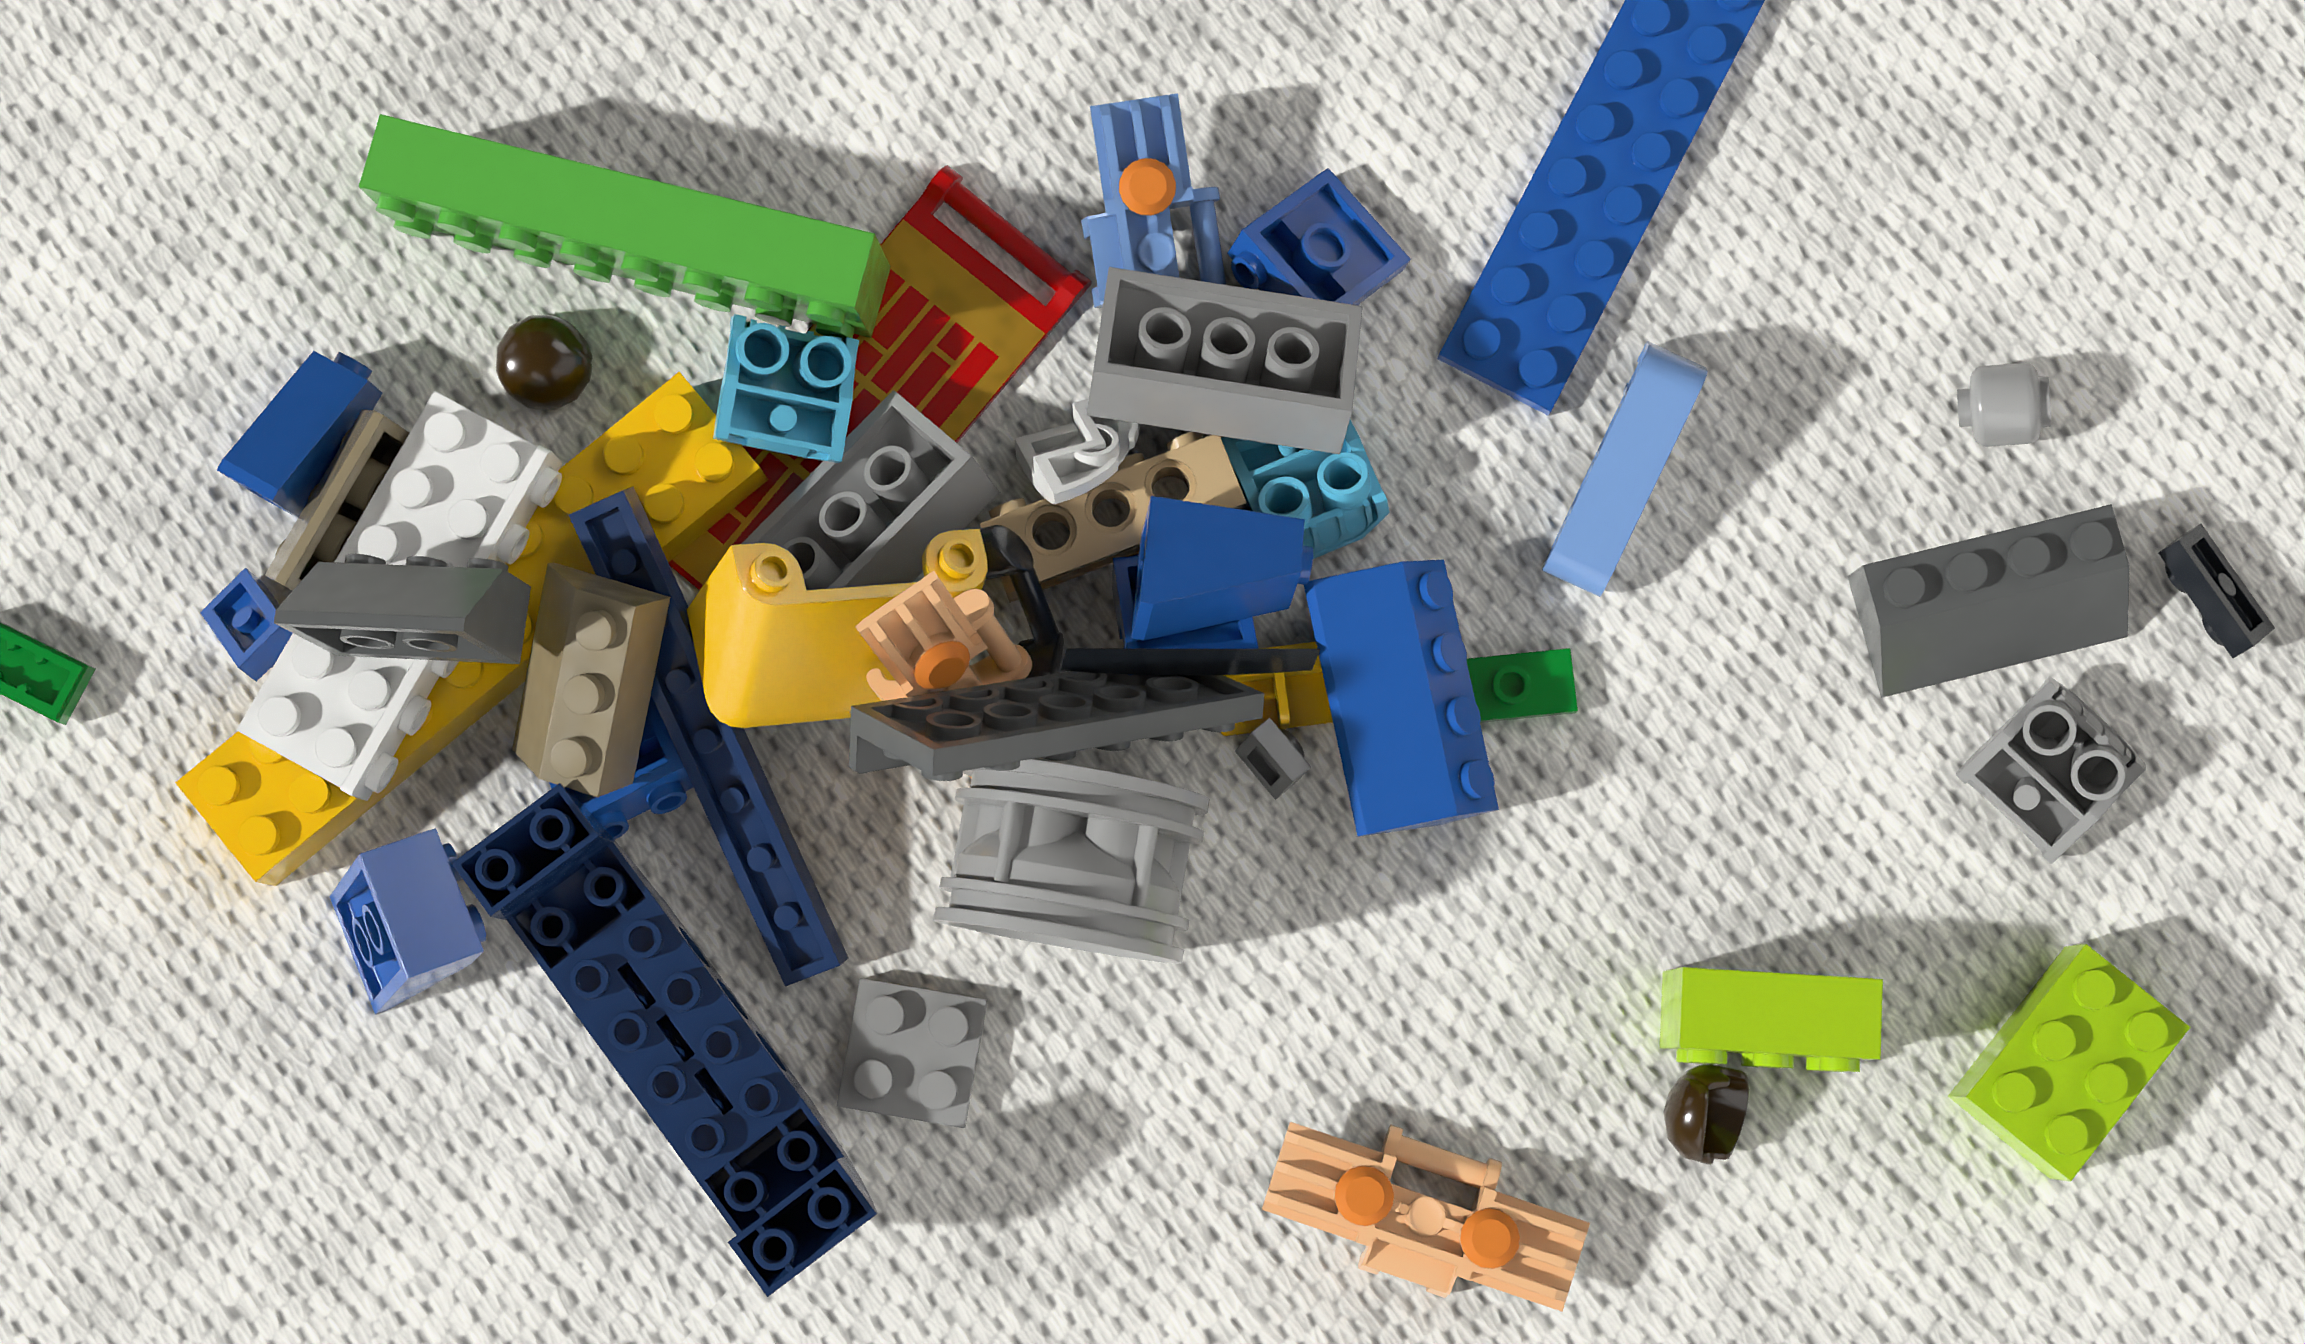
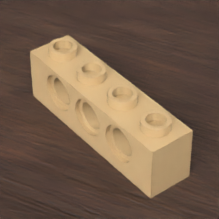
(1190, 457)

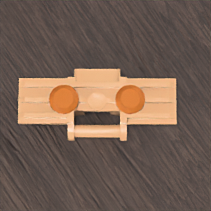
(931, 638)
(1418, 1236)

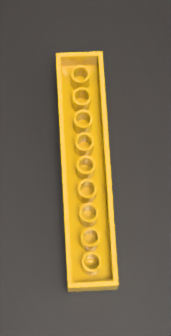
(283, 814)

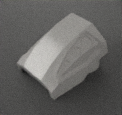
(2058, 784)

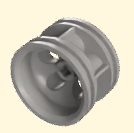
(1073, 859)

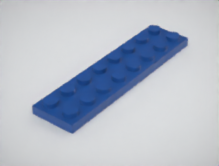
(1595, 194)

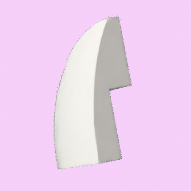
(1075, 455)

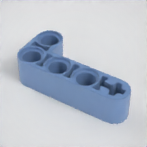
(1625, 468)

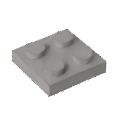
(912, 1053)

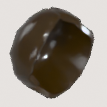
(543, 362)
(1707, 1112)

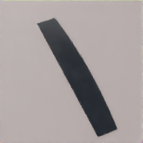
(1188, 661)

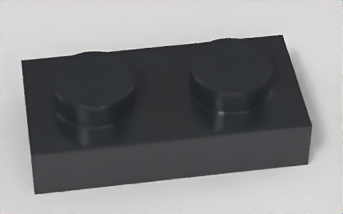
(2225, 603)

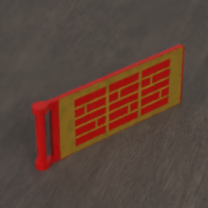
(942, 340)

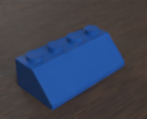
(1401, 697)

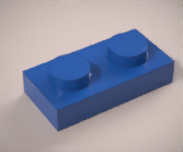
(245, 624)

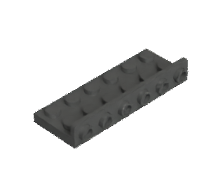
(1041, 719)

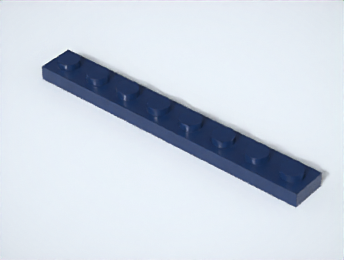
(717, 755)

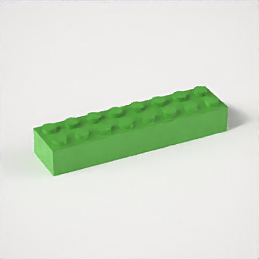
(626, 228)

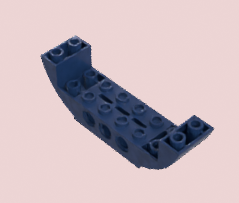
(672, 1034)

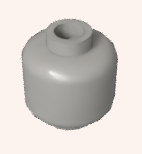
(2005, 404)

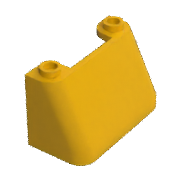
(794, 652)

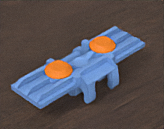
(1142, 179)

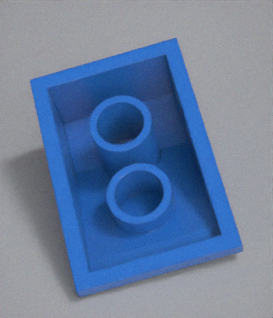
(407, 918)

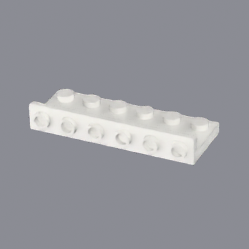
(448, 496)

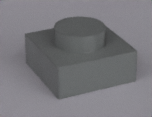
(1273, 757)

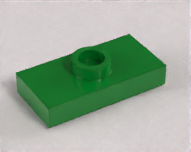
(40, 675)
(1523, 685)

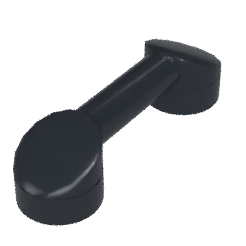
(1011, 556)

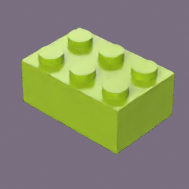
(1771, 1018)
(2069, 1062)

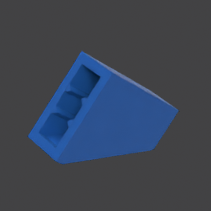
(301, 431)
(1214, 566)

